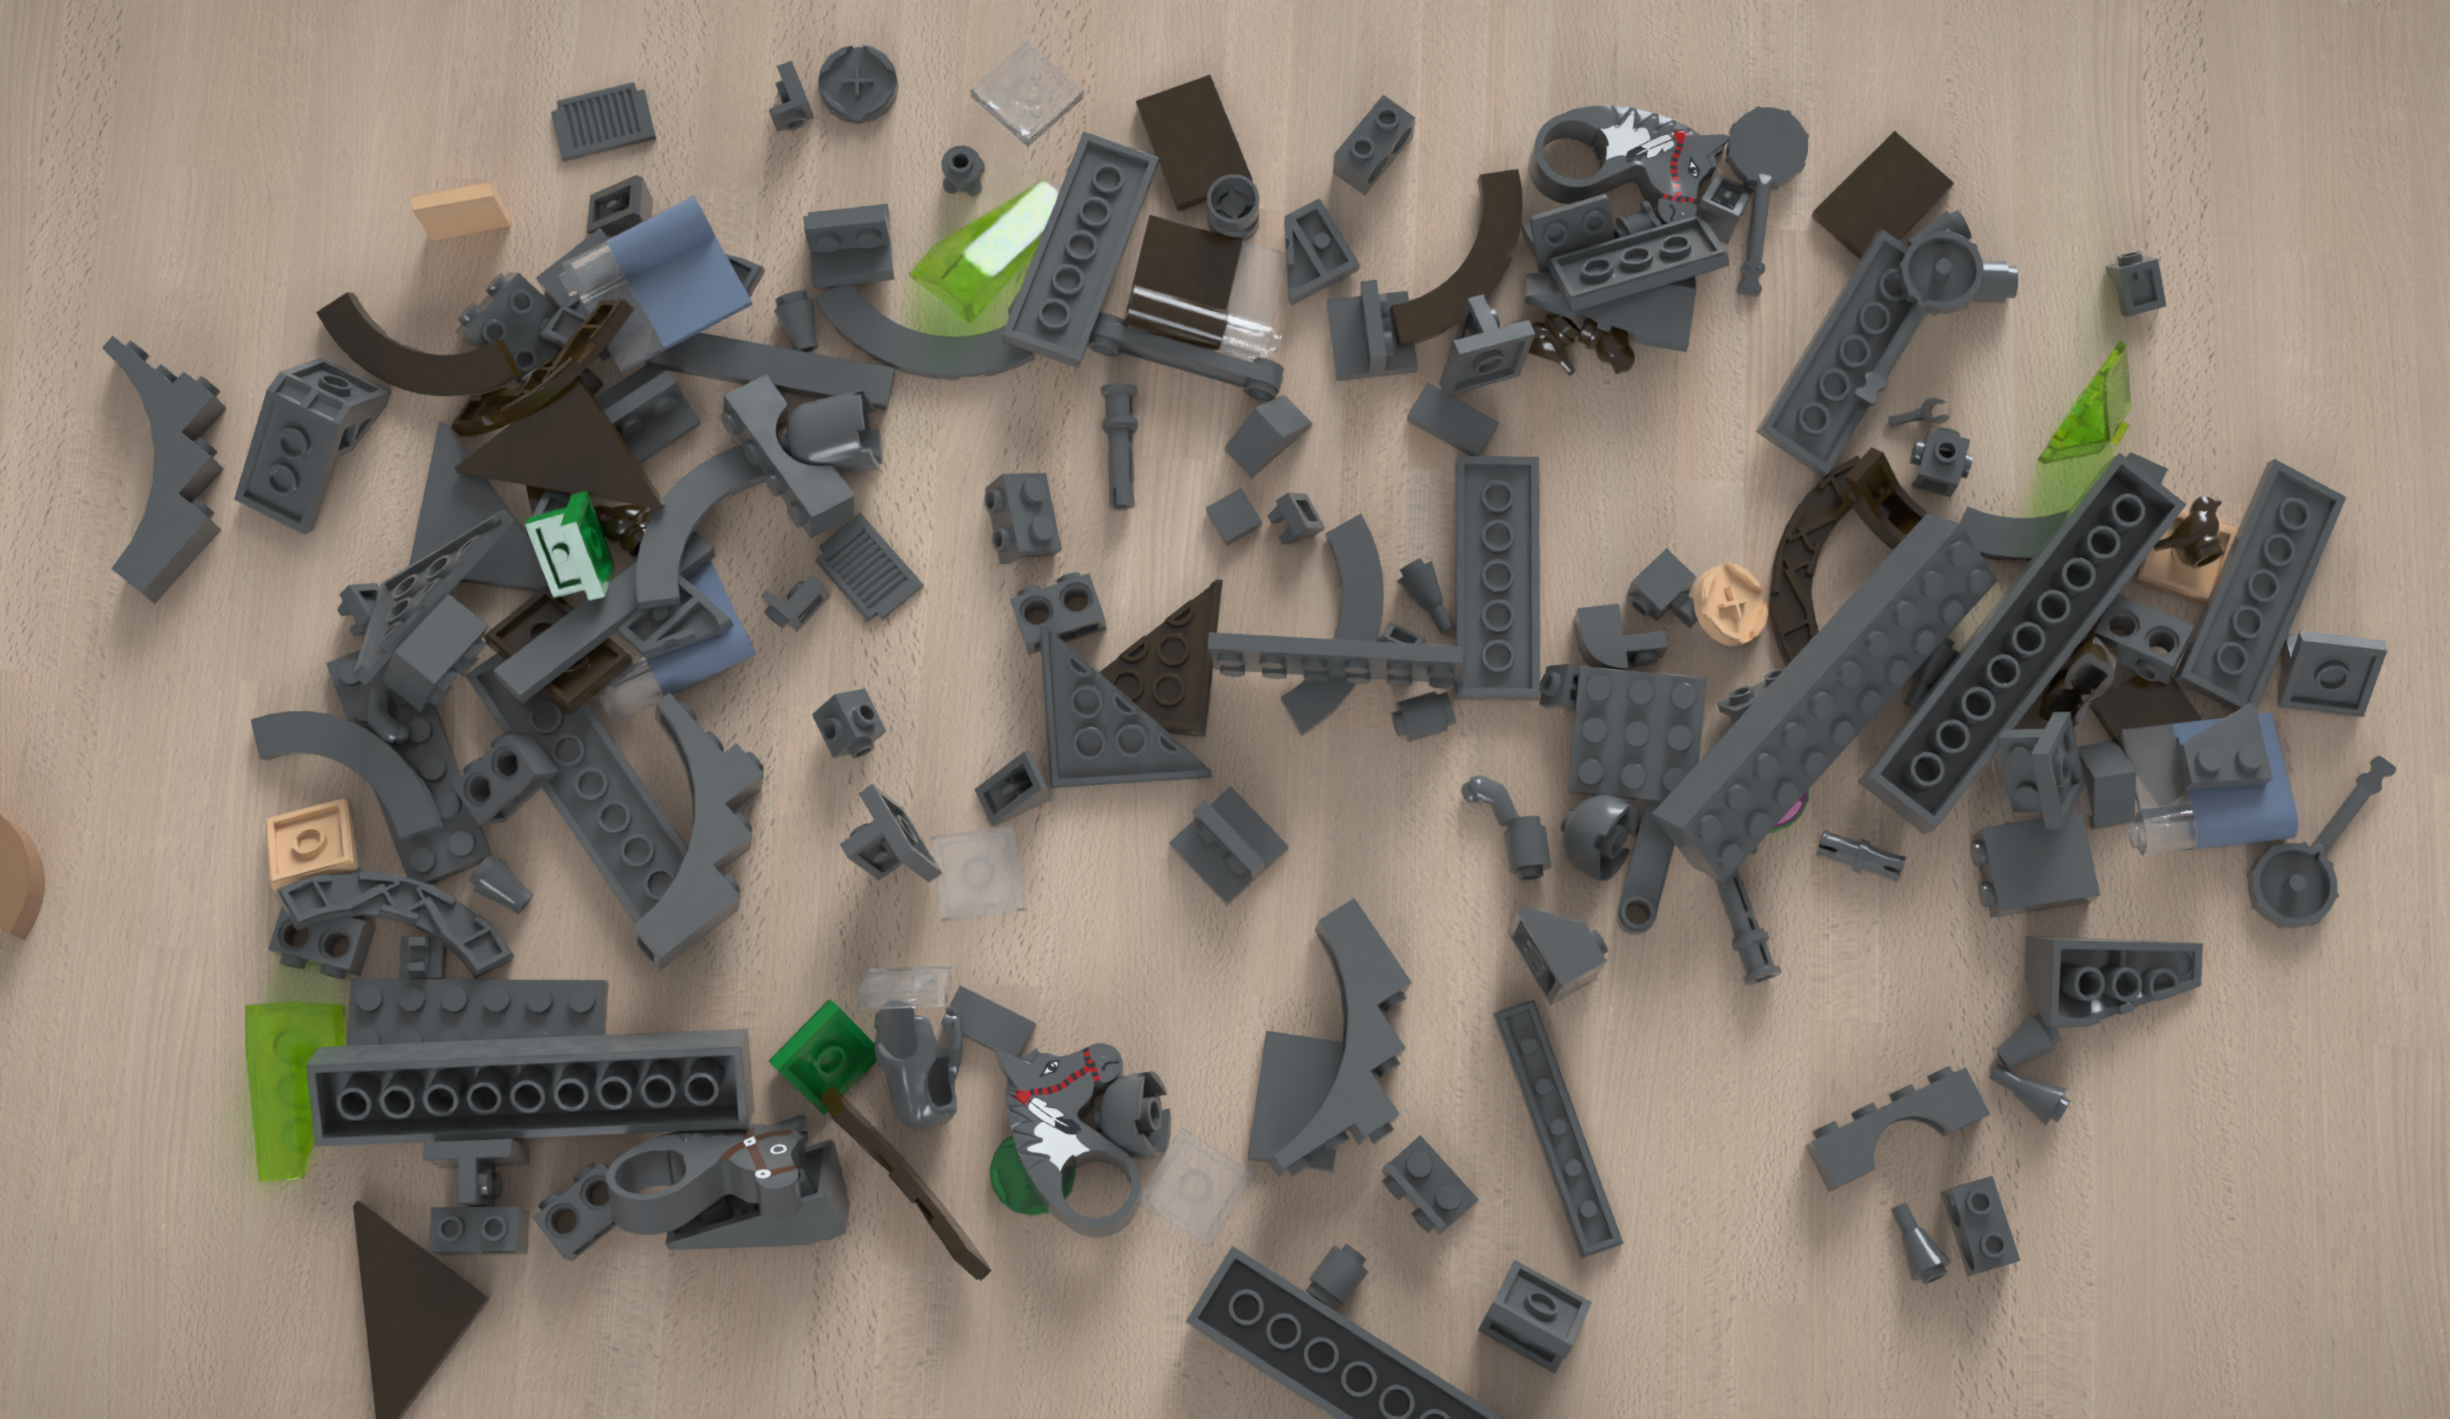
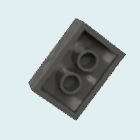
(1557, 951)

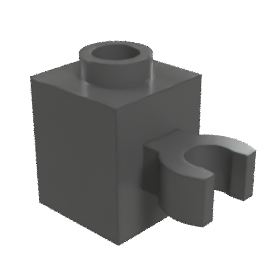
(1664, 587)

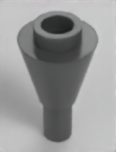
(1422, 585)
(1930, 671)
(2041, 1098)
(1923, 1255)

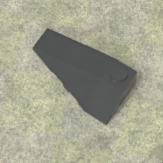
(1655, 316)
(2094, 978)
(738, 1223)

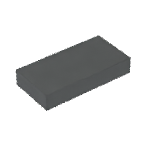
(1452, 421)
(991, 1023)

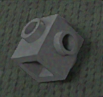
(1940, 461)
(849, 723)

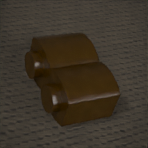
(2085, 679)

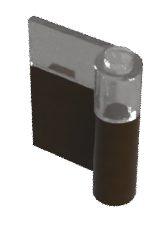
(1207, 289)

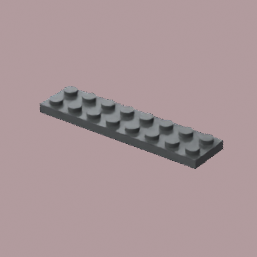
(594, 792)

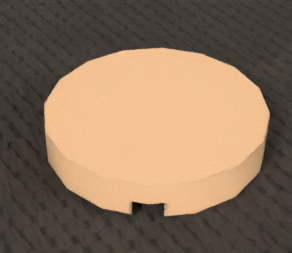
(1730, 604)

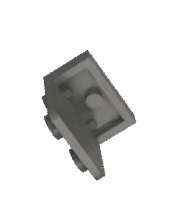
(514, 314)

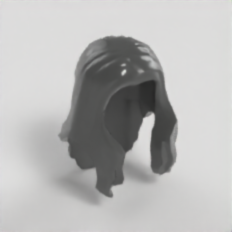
(915, 1068)

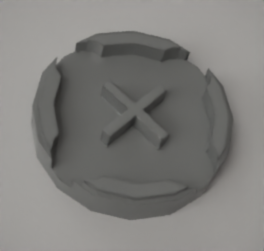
(858, 84)

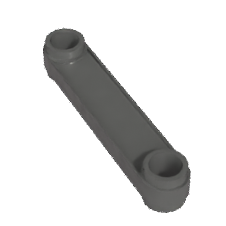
(1258, 378)
(1645, 871)

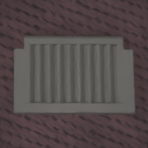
(602, 121)
(867, 569)

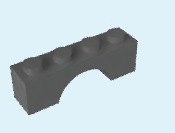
(813, 494)
(1944, 1105)

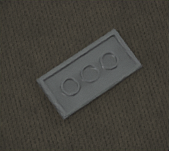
(1637, 262)

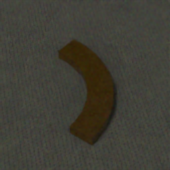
(1479, 273)
(411, 368)
(504, 406)
(1797, 558)
(908, 1181)

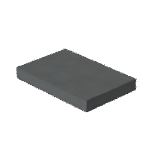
(1290, 1092)

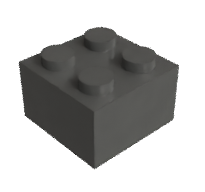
(436, 654)

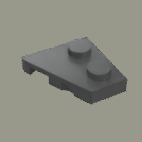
(1315, 252)
(674, 626)
(2227, 753)

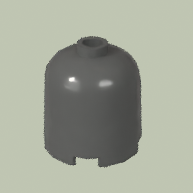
(835, 434)

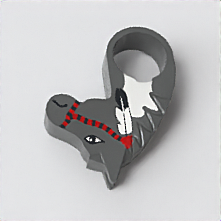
(1633, 146)
(1045, 1112)

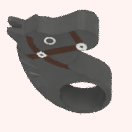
(751, 1162)

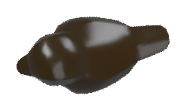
(1553, 338)
(1609, 346)
(625, 524)
(2197, 534)

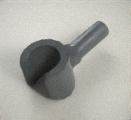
(1922, 413)

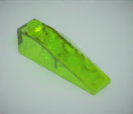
(984, 255)
(2096, 413)
(277, 1048)

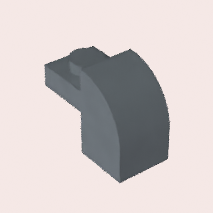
(1604, 644)

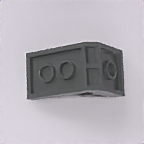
(302, 427)

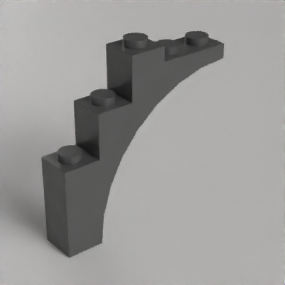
(174, 521)
(718, 785)
(1367, 981)

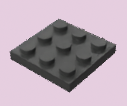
(1635, 732)

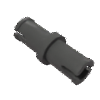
(1861, 855)

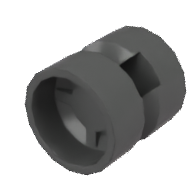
(1233, 207)

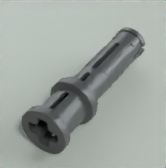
(1120, 427)
(1749, 938)

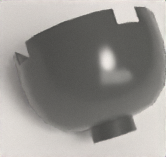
(1597, 835)
(1133, 1115)

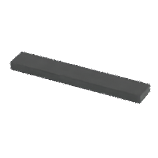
(787, 368)
(584, 628)
(1558, 1129)

